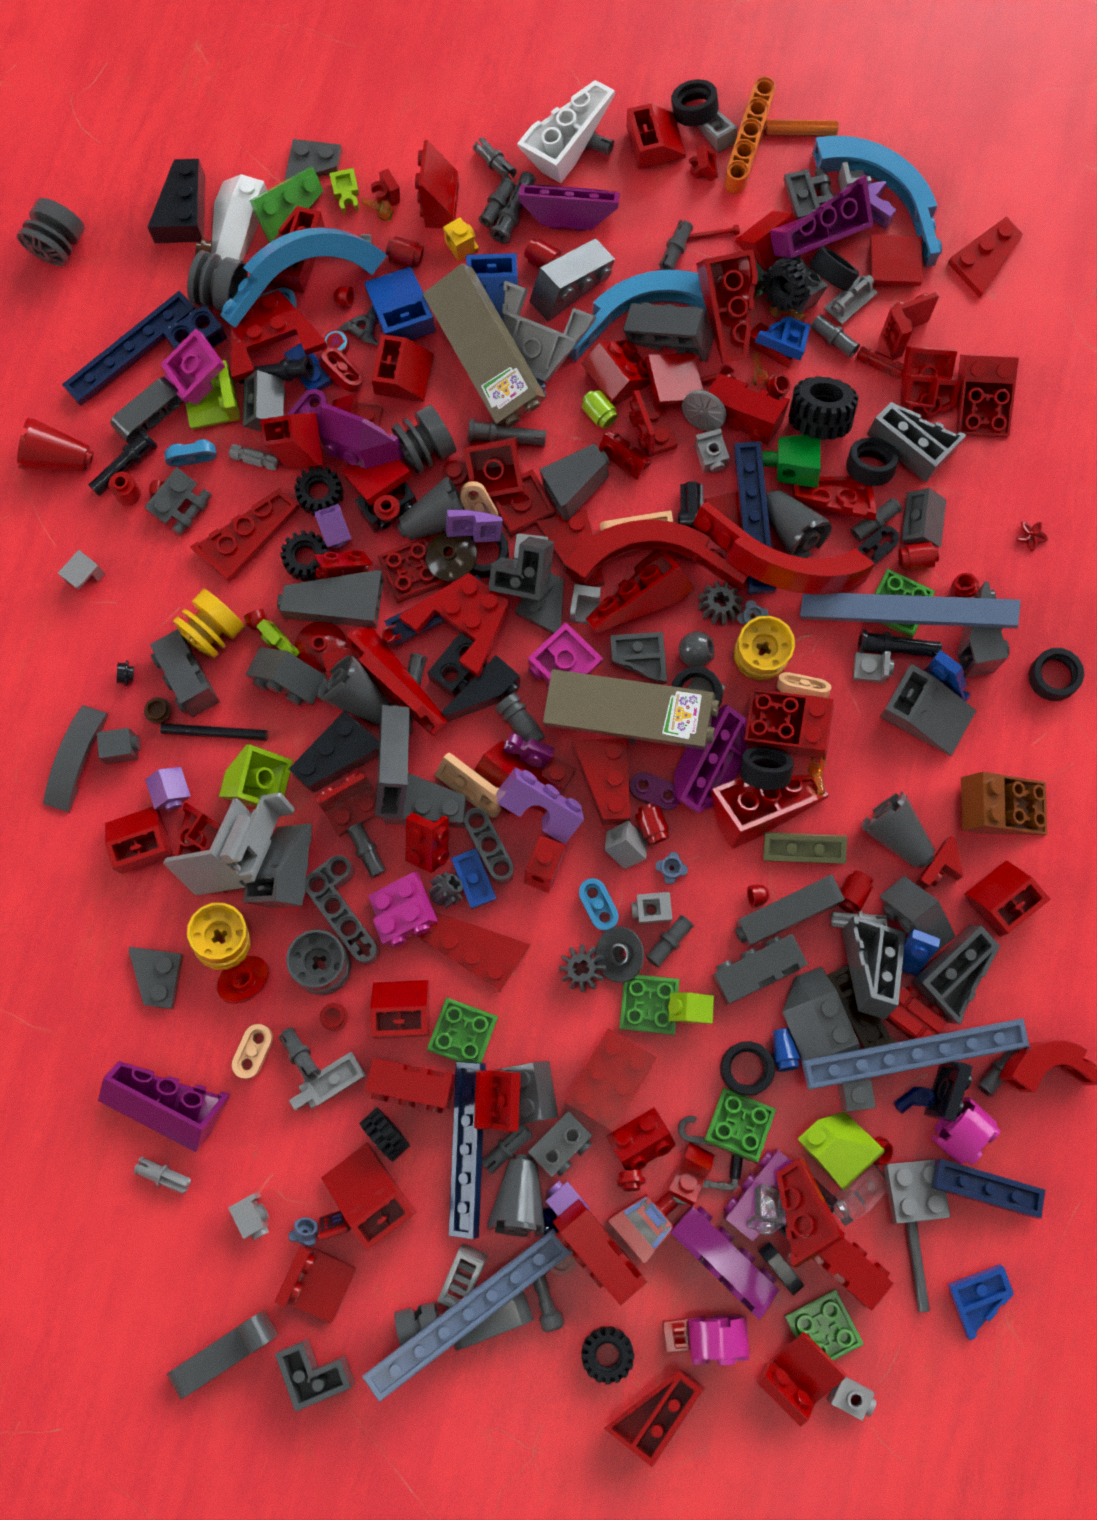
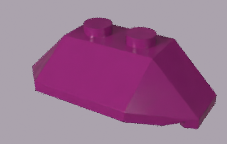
(568, 205)
(355, 438)
(719, 764)

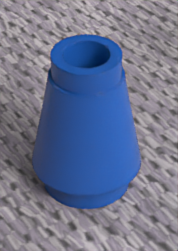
(784, 1051)

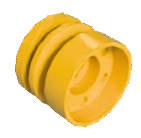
(208, 623)
(771, 635)
(216, 921)

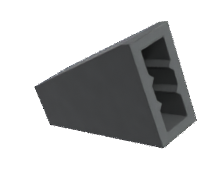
(336, 600)
(392, 762)
(789, 911)

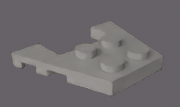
(540, 345)

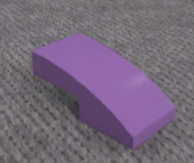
(480, 525)

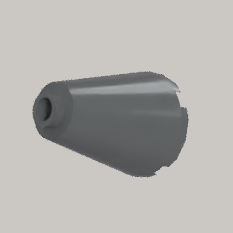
(430, 512)
(796, 524)
(353, 691)
(900, 830)
(518, 1200)

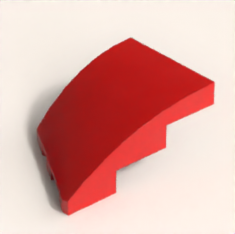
(929, 381)
(196, 832)

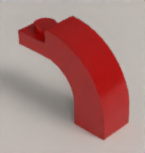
(1029, 1064)

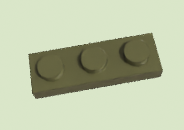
(804, 847)

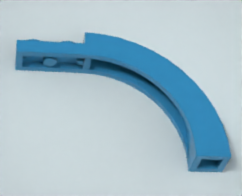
(898, 174)
(294, 248)
(648, 287)

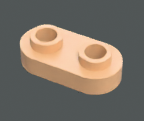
(480, 502)
(803, 685)
(251, 1050)

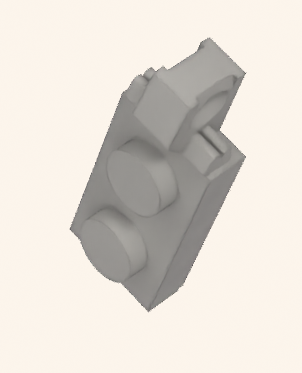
(329, 1083)

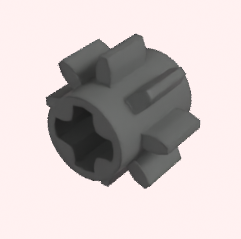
(446, 889)

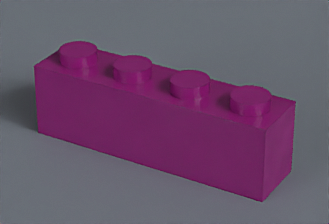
(835, 219)
(163, 1104)
(725, 1261)

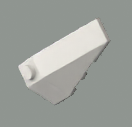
(562, 137)
(234, 217)

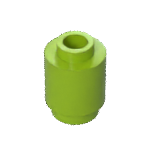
(599, 409)

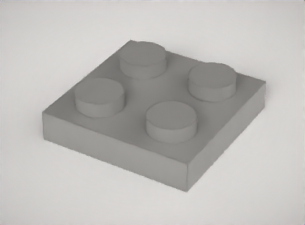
(911, 1192)

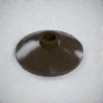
(454, 566)

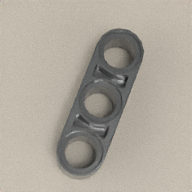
(146, 410)
(485, 833)
(508, 1317)

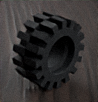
(796, 280)
(313, 477)
(293, 546)
(384, 1134)
(620, 1368)

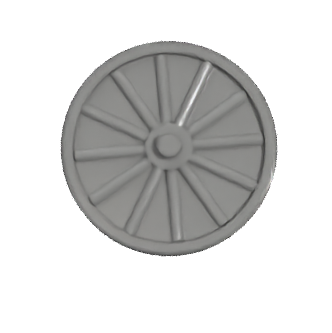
(704, 410)

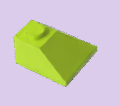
(255, 774)
(840, 1148)

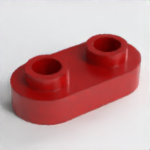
(341, 369)

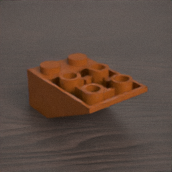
(1003, 804)

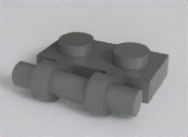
(802, 192)
(172, 495)

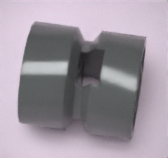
(411, 1322)

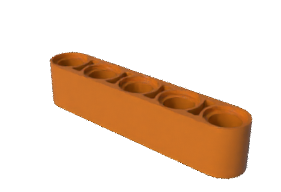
(751, 125)

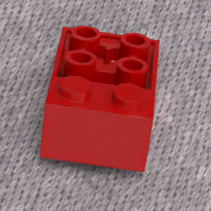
(436, 187)
(986, 394)
(790, 722)
(367, 1196)

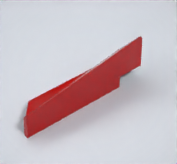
(394, 678)

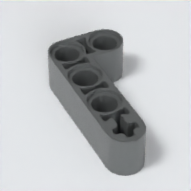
(345, 914)
(222, 1354)

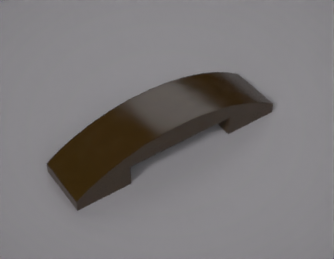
(866, 1027)

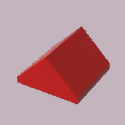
(759, 238)
(498, 764)

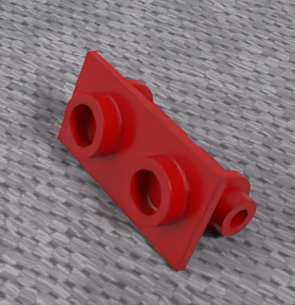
(617, 450)
(332, 563)

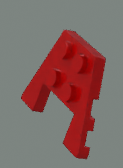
(265, 323)
(470, 609)

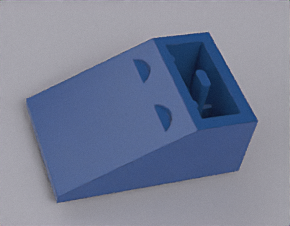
(493, 272)
(400, 305)

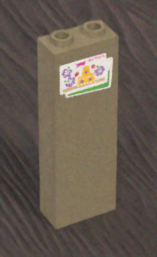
(484, 345)
(630, 709)

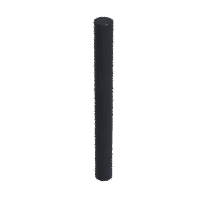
(210, 731)

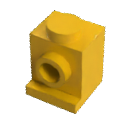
(460, 239)

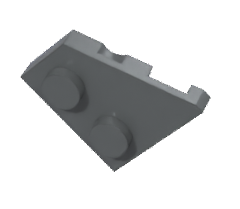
(319, 155)
(548, 610)
(640, 654)
(157, 975)

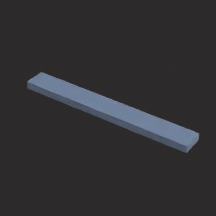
(912, 610)
(915, 1053)
(465, 1315)

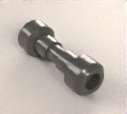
(551, 1318)

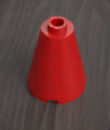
(50, 449)

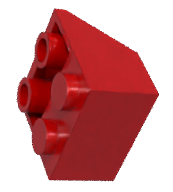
(654, 135)
(401, 368)
(617, 369)
(293, 439)
(136, 840)
(1006, 897)
(400, 1009)

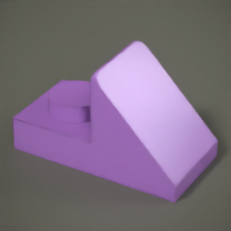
(881, 209)

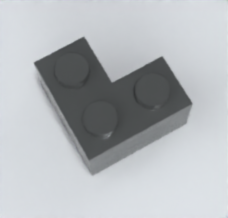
(529, 574)
(285, 673)
(916, 910)
(306, 1380)

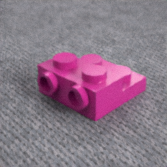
(193, 367)
(563, 652)
(402, 910)

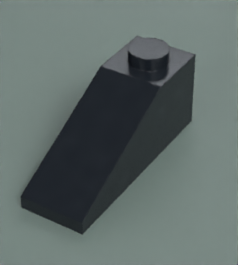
(489, 688)

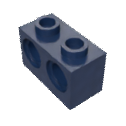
(195, 320)

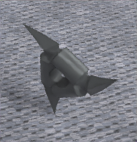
(363, 334)

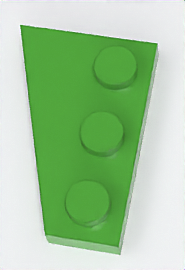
(278, 202)

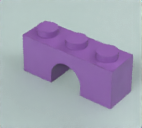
(523, 791)

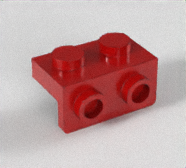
(426, 842)
(497, 1100)
(641, 1140)

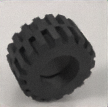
(823, 407)

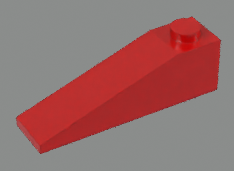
(729, 298)
(748, 812)

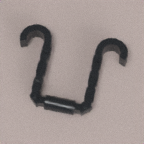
(736, 1161)

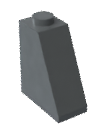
(575, 479)

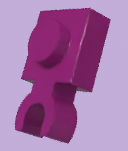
(532, 752)

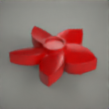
(1032, 535)

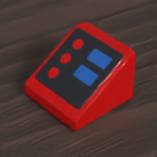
(332, 1225)

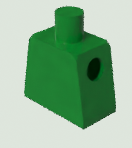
(795, 460)

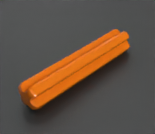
(802, 127)

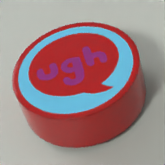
(338, 340)

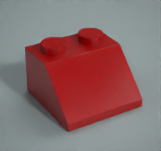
(495, 466)

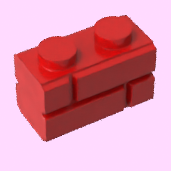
(915, 1017)

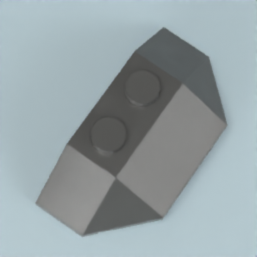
(818, 1017)

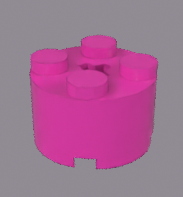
(968, 1133)
(719, 1339)

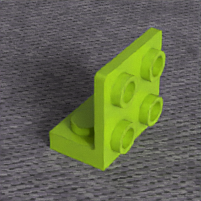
(218, 405)

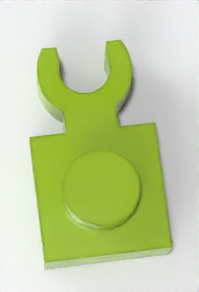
(345, 188)
(274, 636)

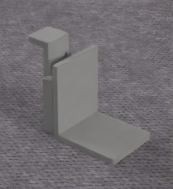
(235, 850)

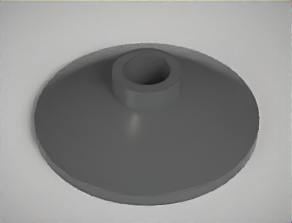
(612, 945)

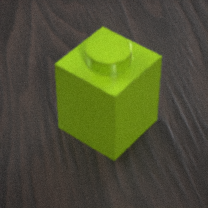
(691, 1008)

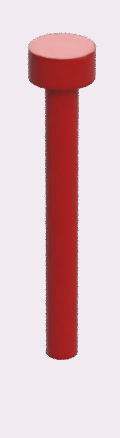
(736, 230)

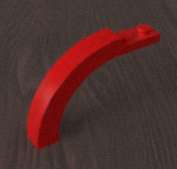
(649, 535)
(779, 568)

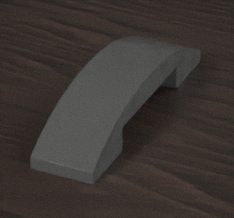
(71, 758)

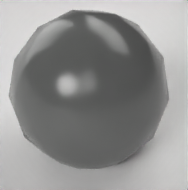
(696, 649)

